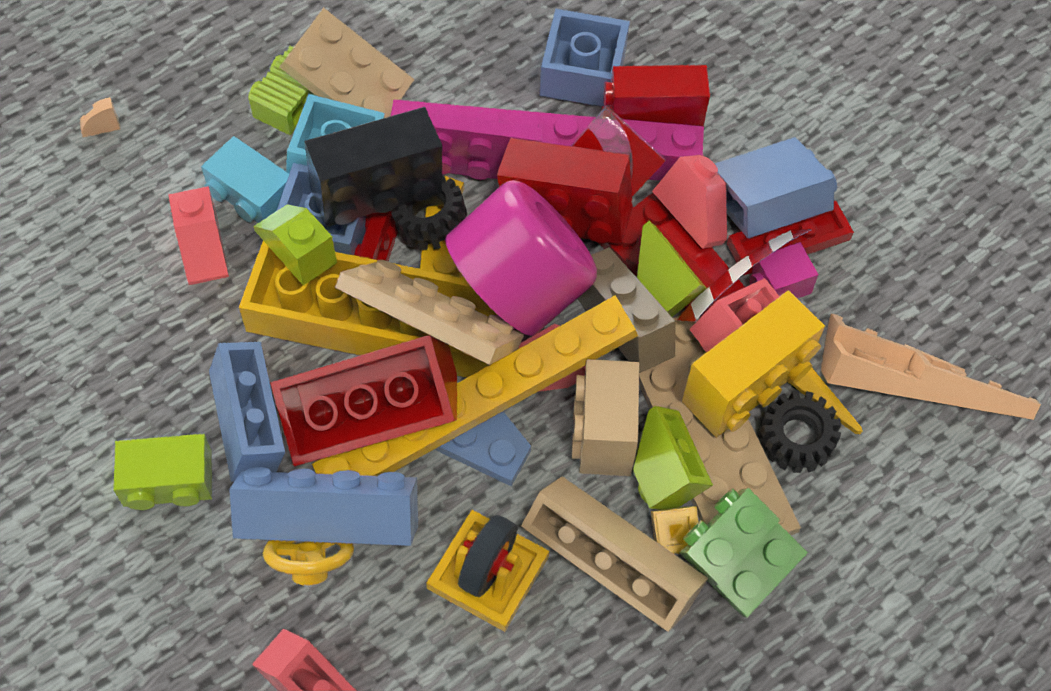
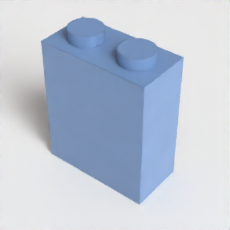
(776, 187)

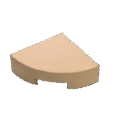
(100, 119)

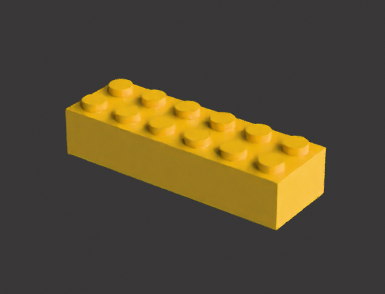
(331, 319)

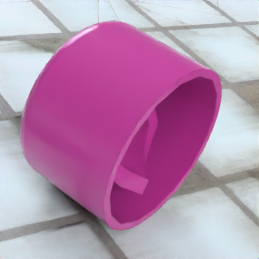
(521, 257)

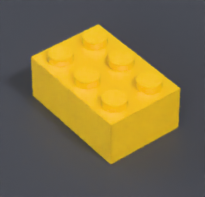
(753, 364)

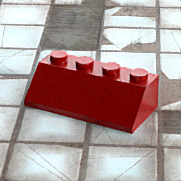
(367, 399)

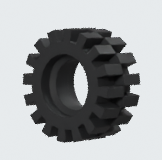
(432, 228)
(803, 409)

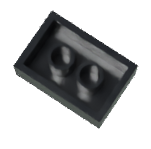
(375, 166)

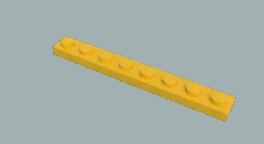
(499, 387)

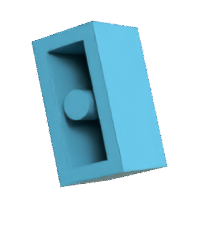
(245, 180)

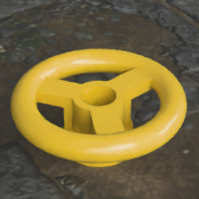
(307, 560)

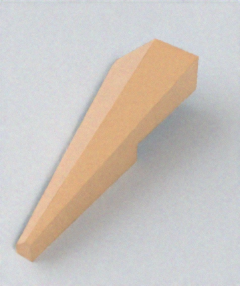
(887, 367)

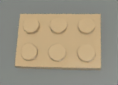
(345, 67)

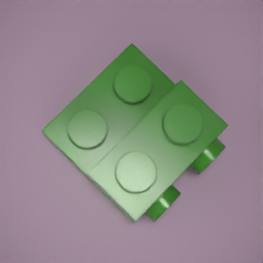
(742, 550)

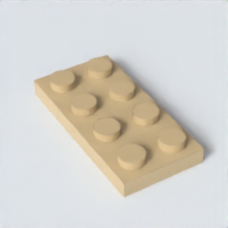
(424, 308)

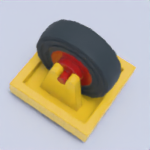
(488, 569)

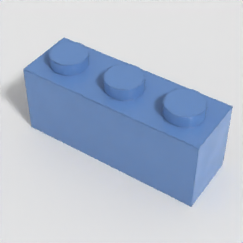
(245, 408)

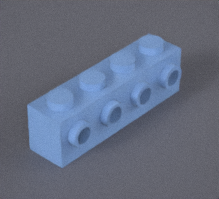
(324, 507)

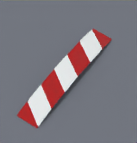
(707, 297)

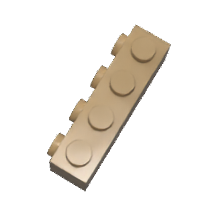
(614, 552)

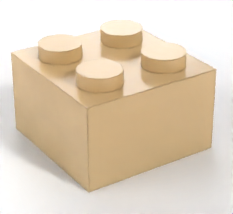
(606, 417)

